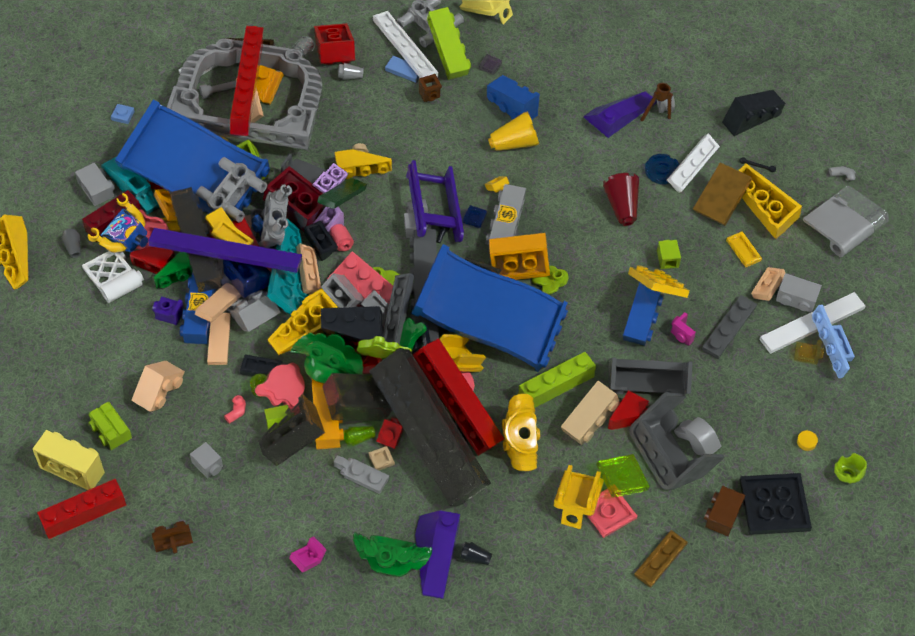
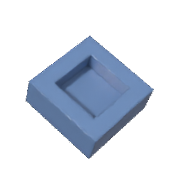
(122, 114)

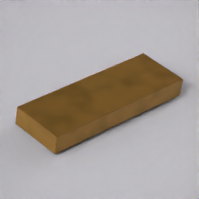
(660, 558)

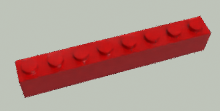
(246, 81)

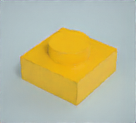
(496, 184)

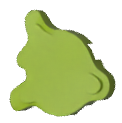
(378, 347)

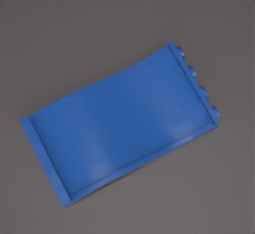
(183, 155)
(490, 308)

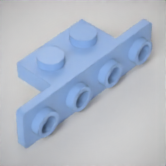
(834, 341)

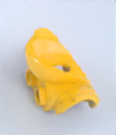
(521, 451)

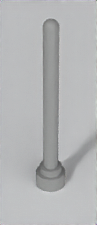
(207, 90)

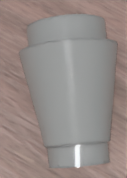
(349, 71)

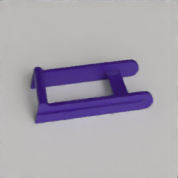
(421, 219)

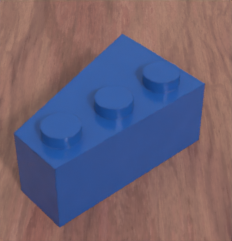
(513, 98)

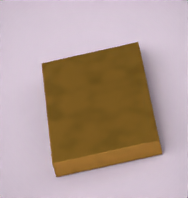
(722, 194)

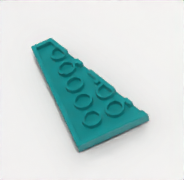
(286, 286)

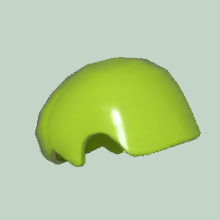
(854, 464)

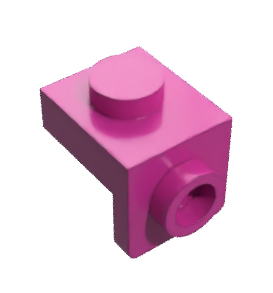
(681, 331)
(308, 556)

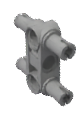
(418, 13)
(232, 188)
(276, 207)

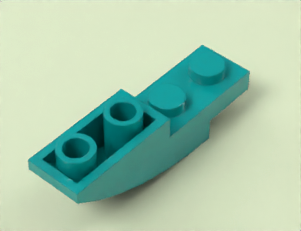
(134, 183)

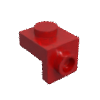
(390, 432)

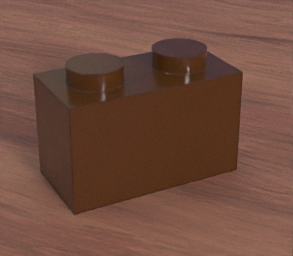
(725, 510)

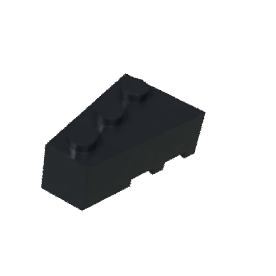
(352, 322)

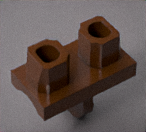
(172, 538)

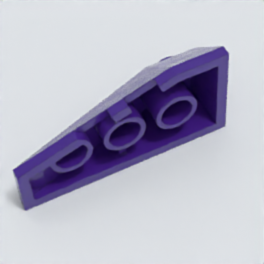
(617, 114)

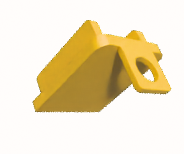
(461, 355)
(578, 495)

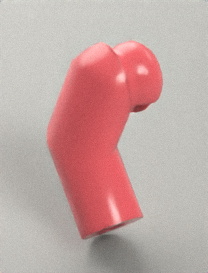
(238, 409)

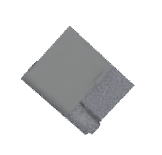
(847, 220)

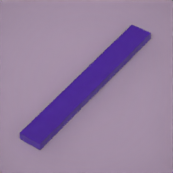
(225, 250)

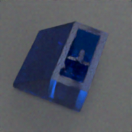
(246, 277)

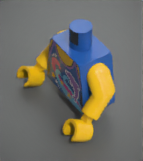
(124, 231)

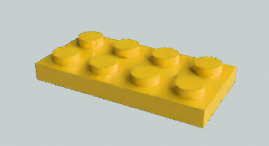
(658, 281)

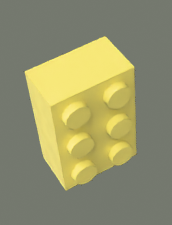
(68, 460)

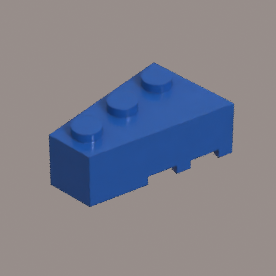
(642, 315)

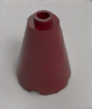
(623, 196)

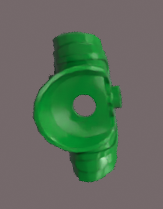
(327, 356)
(391, 555)

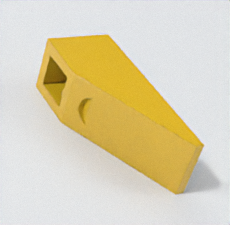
(362, 163)

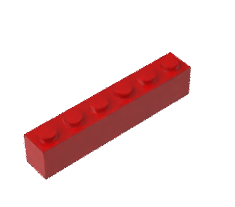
(458, 396)

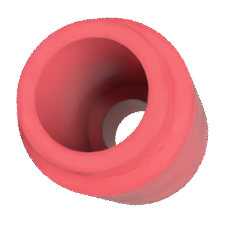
(341, 237)

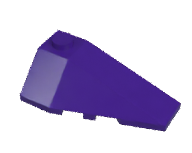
(440, 532)

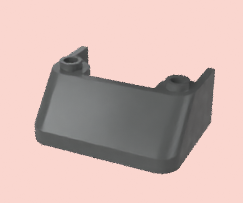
(649, 376)
(660, 449)

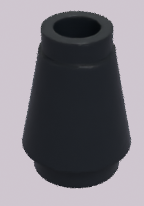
(475, 554)

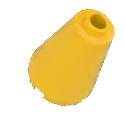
(514, 134)

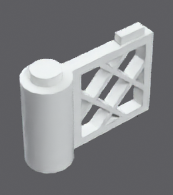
(117, 283)

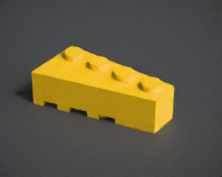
(769, 203)

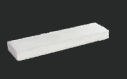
(693, 163)

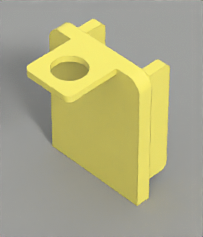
(488, 7)

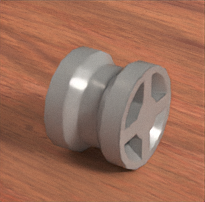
(662, 106)

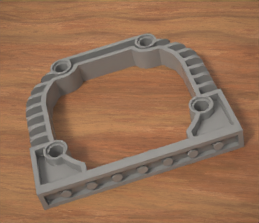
(291, 131)

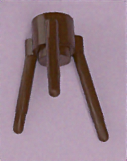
(661, 94)

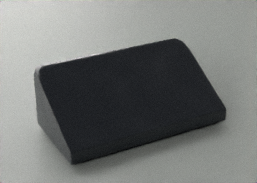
(320, 240)

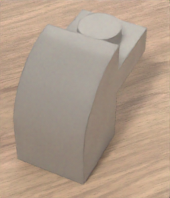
(700, 435)

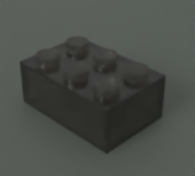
(355, 398)

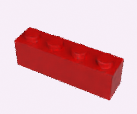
(82, 508)

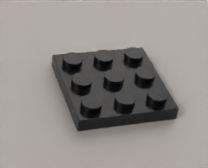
(775, 503)

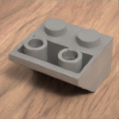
(253, 310)

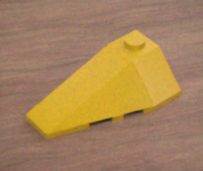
(14, 249)
(302, 321)

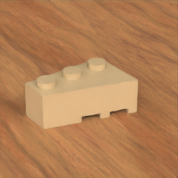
(591, 413)

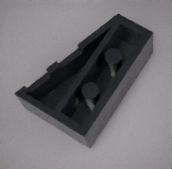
(752, 110)

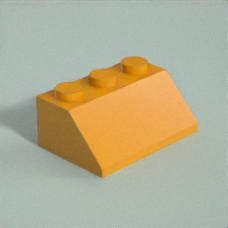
(520, 256)

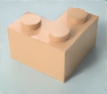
(155, 383)

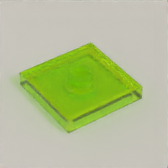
(622, 475)

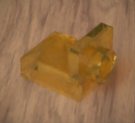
(808, 352)

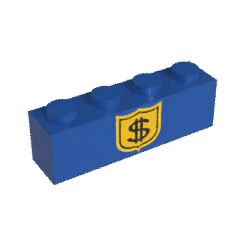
(195, 328)

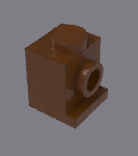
(432, 92)

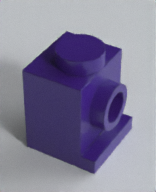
(168, 310)

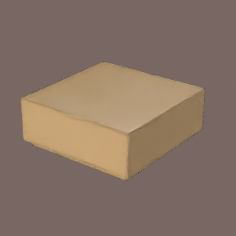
(381, 458)

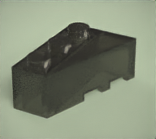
(292, 433)

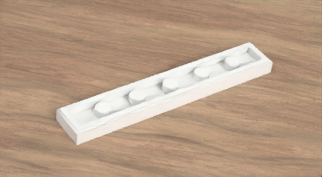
(404, 44)
(805, 326)

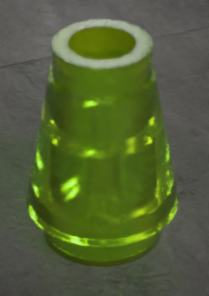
(358, 434)

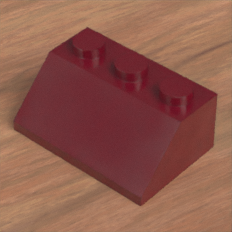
(302, 202)

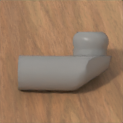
(838, 171)

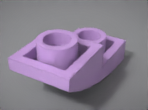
(330, 178)

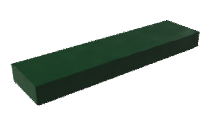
(342, 193)

